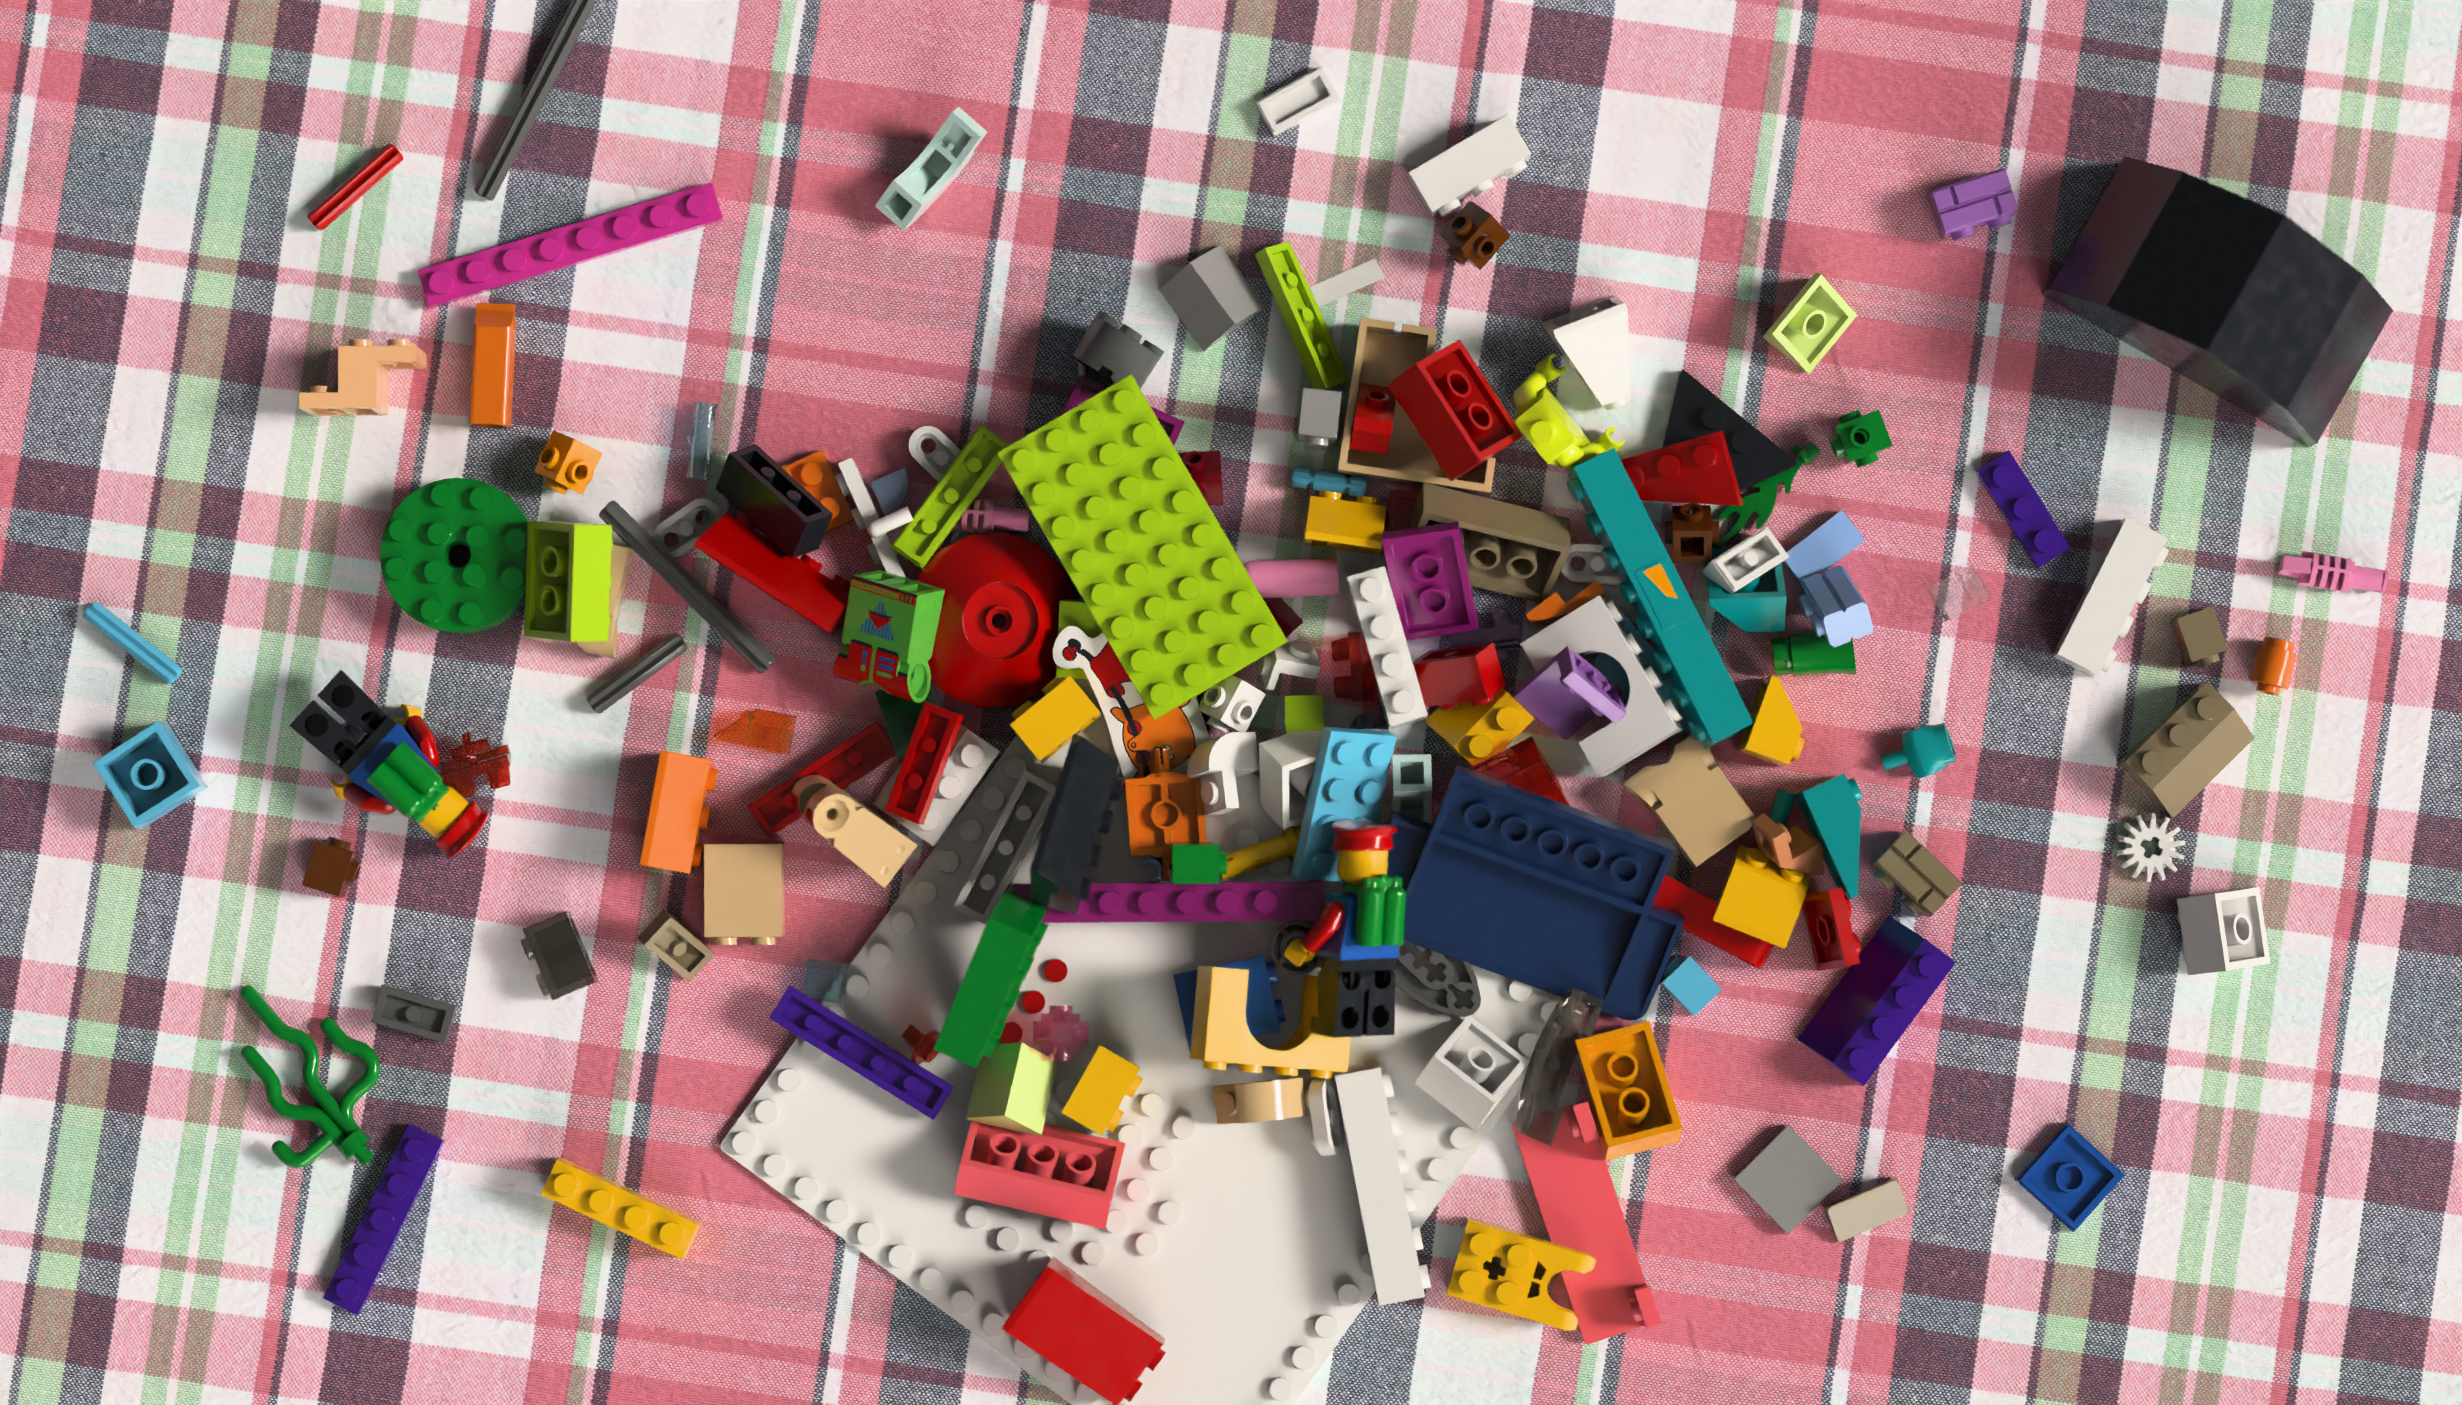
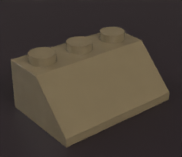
(2187, 749)

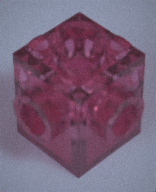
(1071, 1021)

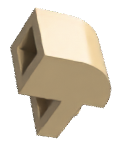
(1260, 1101)

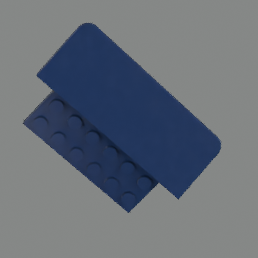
(1537, 892)

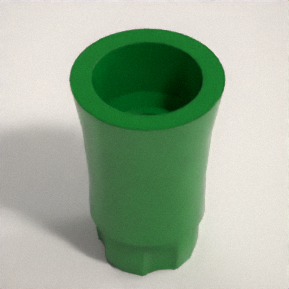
(1811, 654)

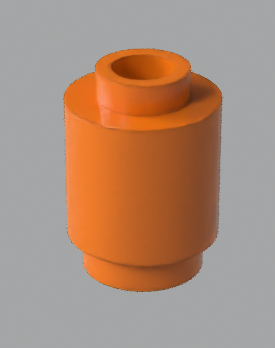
(2273, 666)

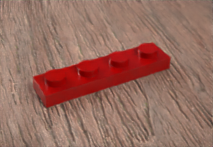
(840, 766)

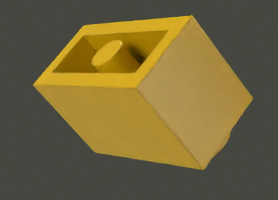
(1102, 1091)

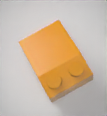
(1628, 1091)

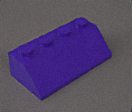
(1876, 1001)

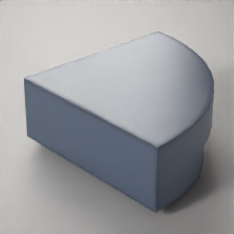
(891, 490)

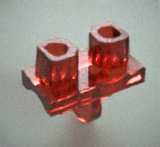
(1362, 681)
(493, 762)

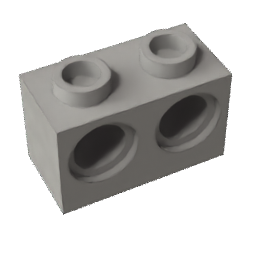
(1319, 418)

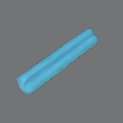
(132, 642)

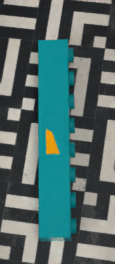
(1659, 599)

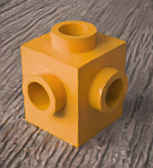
(567, 463)

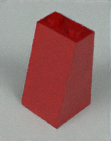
(1085, 1333)

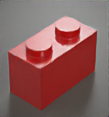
(1459, 675)

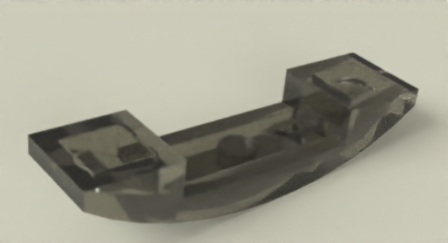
(1551, 1063)

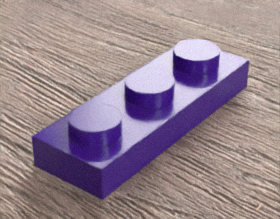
(2022, 509)

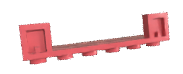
(1586, 1215)

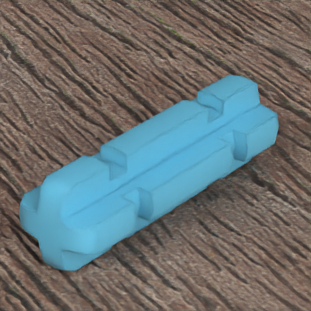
(1328, 481)

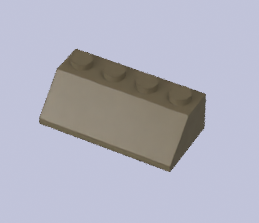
(1504, 543)

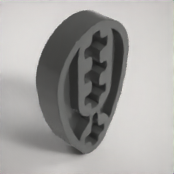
(1435, 993)

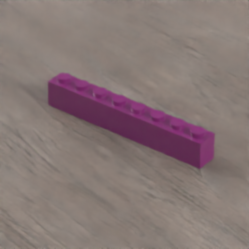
(1192, 902)

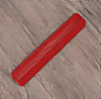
(355, 187)

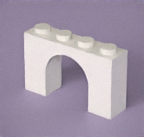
(1387, 647)
(1649, 716)

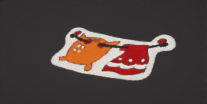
(1127, 717)

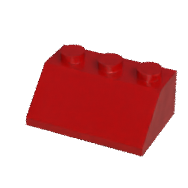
(1454, 410)

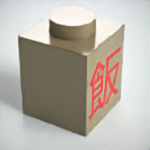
(2199, 637)

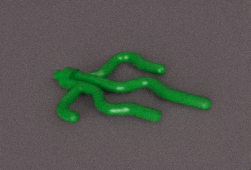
(339, 1125)

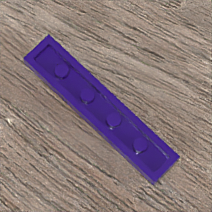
(861, 1052)
(383, 1219)

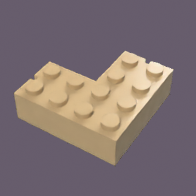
(1378, 361)

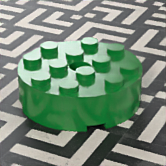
(420, 549)

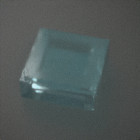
(825, 980)

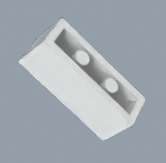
(1470, 167)

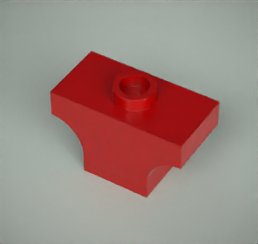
(1373, 419)

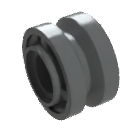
(1278, 947)

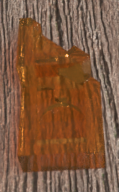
(761, 730)

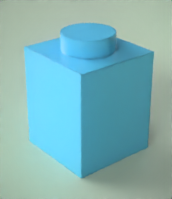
(1689, 984)

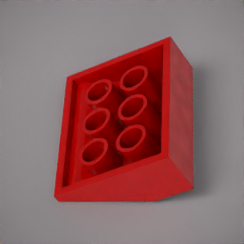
(767, 567)

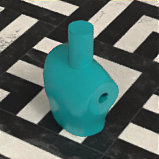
(1924, 749)

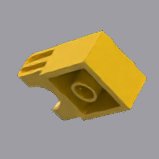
(1524, 1284)

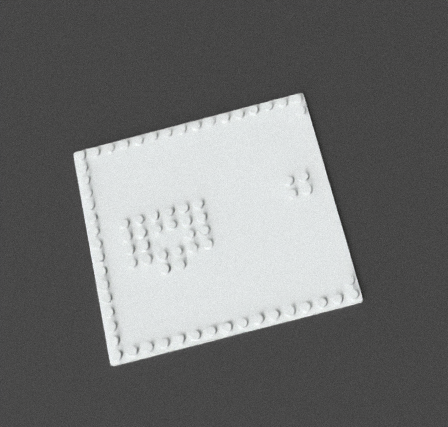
(1215, 1231)

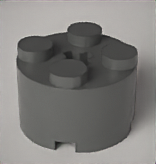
(1116, 351)

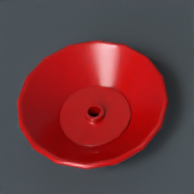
(987, 578)

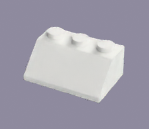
(963, 773)

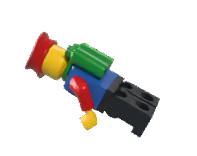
(389, 763)
(1357, 936)

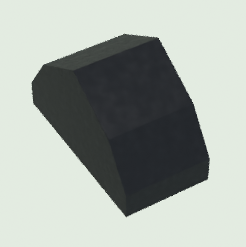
(2222, 295)

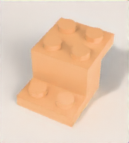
(363, 378)

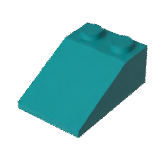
(1835, 821)

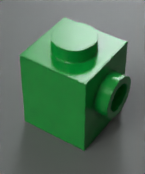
(1197, 862)

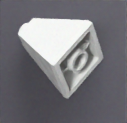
(1597, 348)

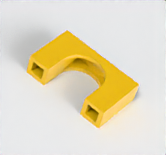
(1223, 1035)

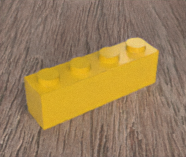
(621, 1208)

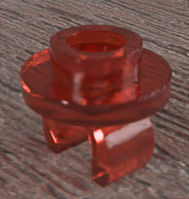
(922, 1044)

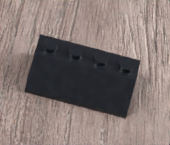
(1075, 827)

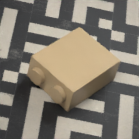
(744, 892)

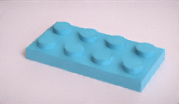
(1344, 785)

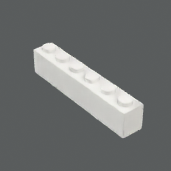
(1380, 1186)

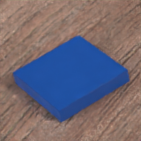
(2069, 1177)

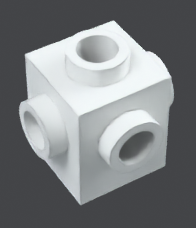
(1231, 704)

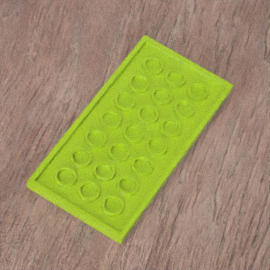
(1142, 546)

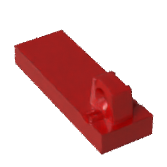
(924, 763)

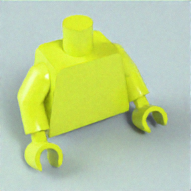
(1549, 424)

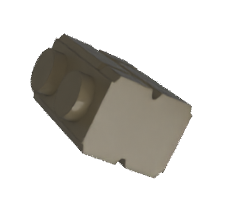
(1915, 874)

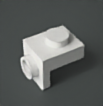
(1292, 658)

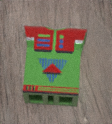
(889, 634)

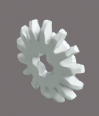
(2146, 832)

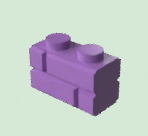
(1973, 204)

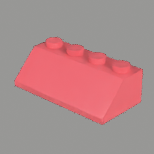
(1049, 1174)

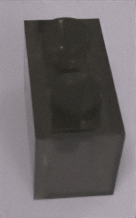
(559, 956)

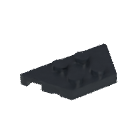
(1701, 413)

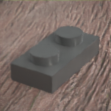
(414, 1013)

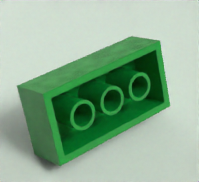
(992, 980)

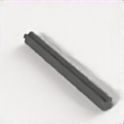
(533, 98)
(687, 586)

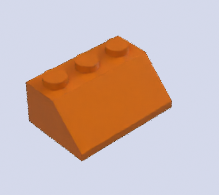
(678, 812)

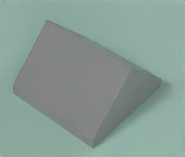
(1211, 297)

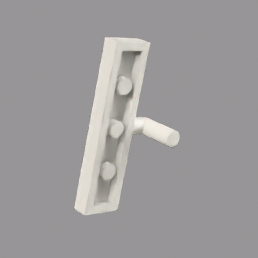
(868, 518)

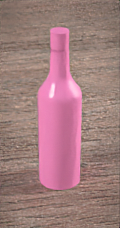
(1295, 577)

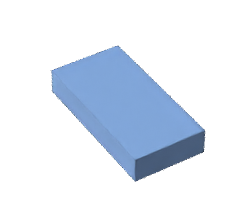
(1823, 547)

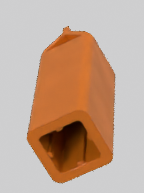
(493, 366)

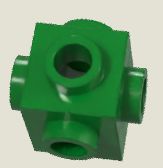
(1870, 428)

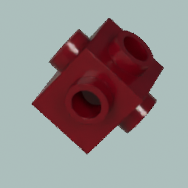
(1206, 473)

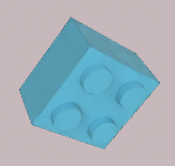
(150, 775)

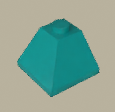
(1754, 607)

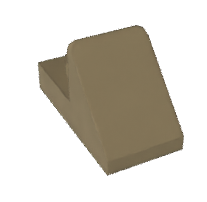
(676, 945)

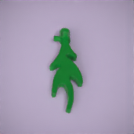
(1764, 500)

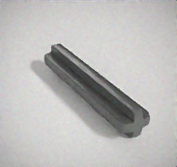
(637, 673)

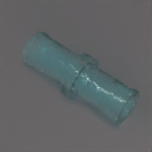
(702, 440)

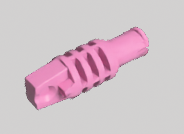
(985, 516)
(2332, 573)

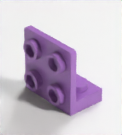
(1570, 694)

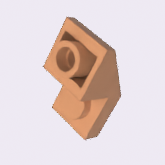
(1788, 848)

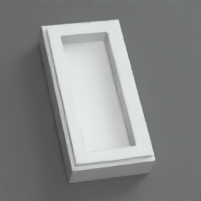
(1297, 101)

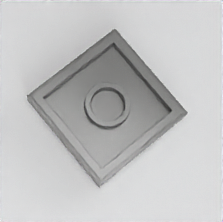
(1787, 1179)

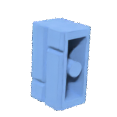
(1835, 606)

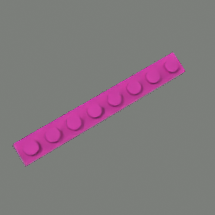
(570, 245)

